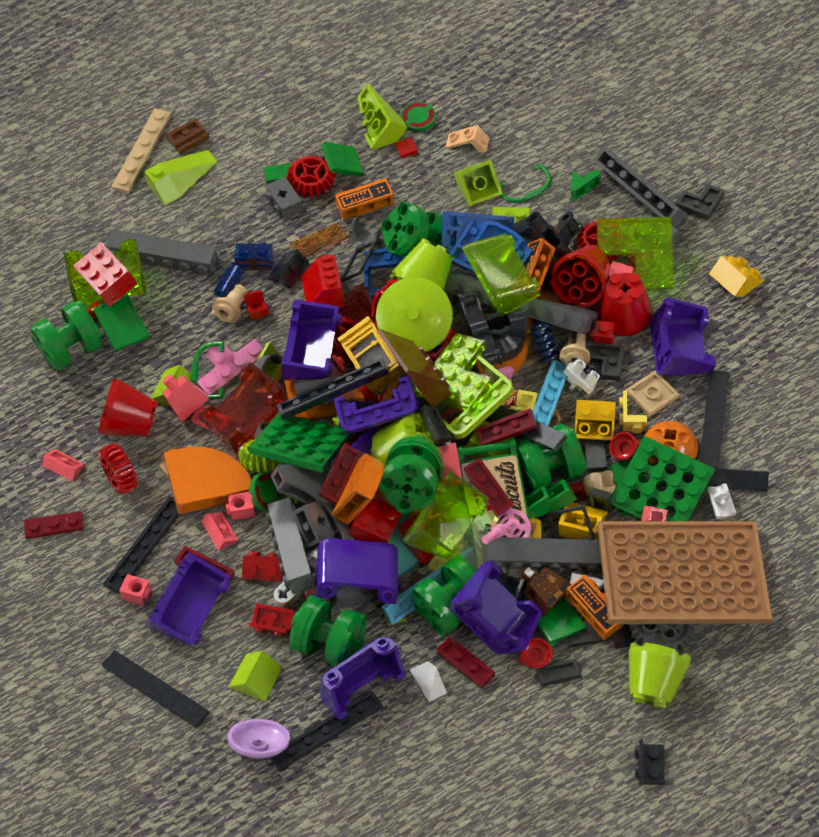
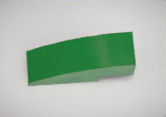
(548, 500)

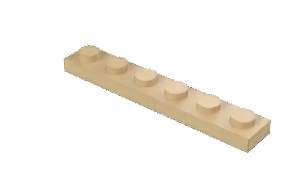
(141, 151)

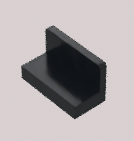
(289, 268)

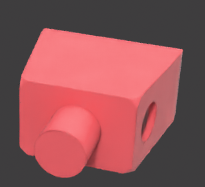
(183, 396)

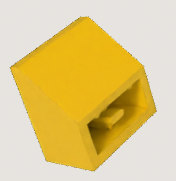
(736, 275)
(595, 420)
(574, 526)

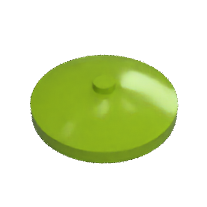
(416, 311)

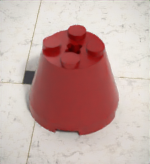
(581, 276)
(626, 304)
(126, 411)

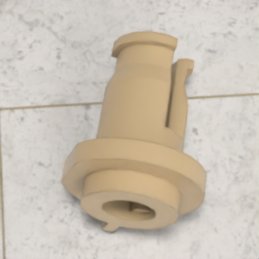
(227, 307)
(575, 349)

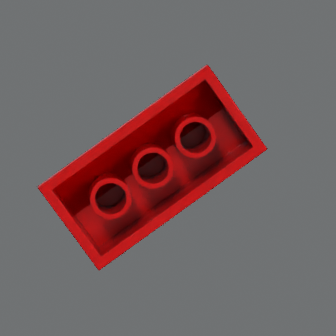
(322, 282)

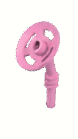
(509, 527)

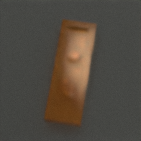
(319, 239)

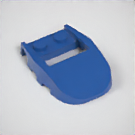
(378, 260)

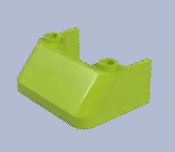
(496, 396)

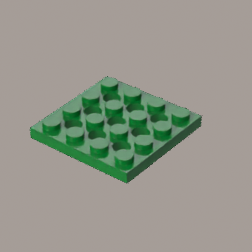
(300, 442)
(667, 457)

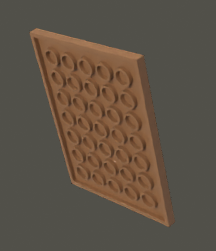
(683, 572)

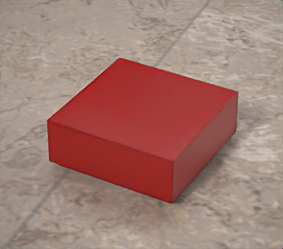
(406, 147)

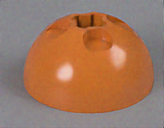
(674, 436)

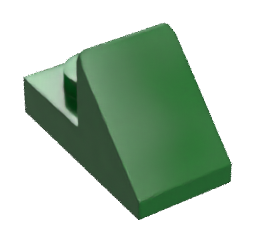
(583, 185)

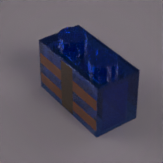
(254, 256)

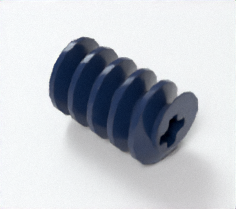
(543, 341)

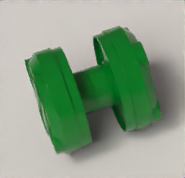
(407, 228)
(54, 342)
(537, 462)
(411, 474)
(434, 601)
(314, 625)

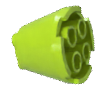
(425, 262)
(395, 431)
(655, 673)

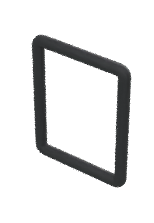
(372, 244)
(570, 510)

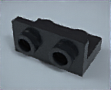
(651, 763)

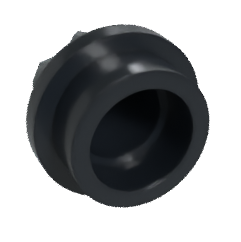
(593, 367)

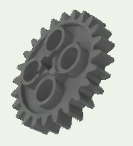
(679, 634)

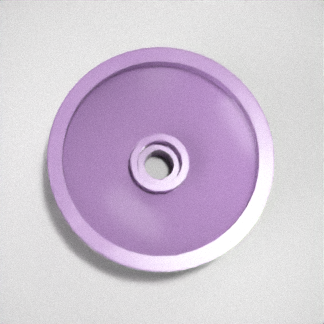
(258, 738)

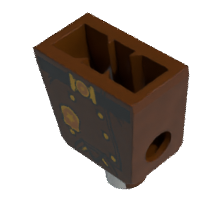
(545, 588)

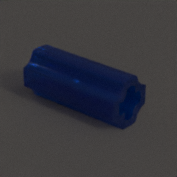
(229, 279)

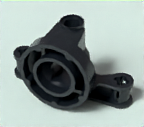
(536, 227)
(501, 331)

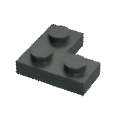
(701, 205)
(610, 356)

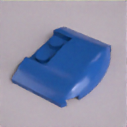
(455, 223)
(482, 231)

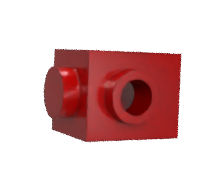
(603, 332)

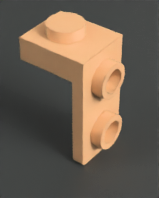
(472, 135)

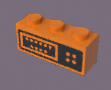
(364, 199)
(539, 259)
(591, 605)

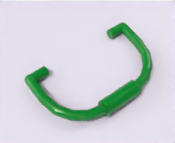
(534, 193)
(195, 366)

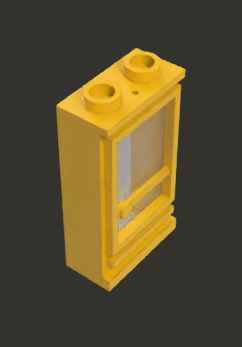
(366, 346)

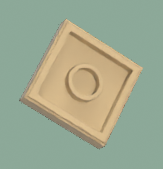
(652, 393)

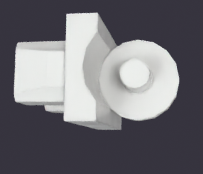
(579, 378)
(721, 502)

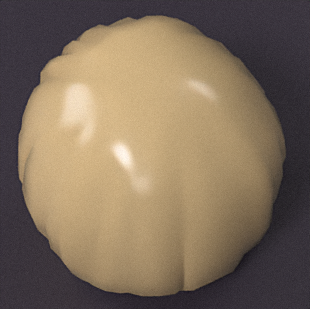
(601, 481)

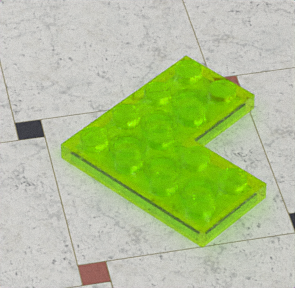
(646, 239)
(454, 363)

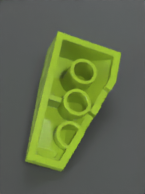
(382, 121)
(176, 176)

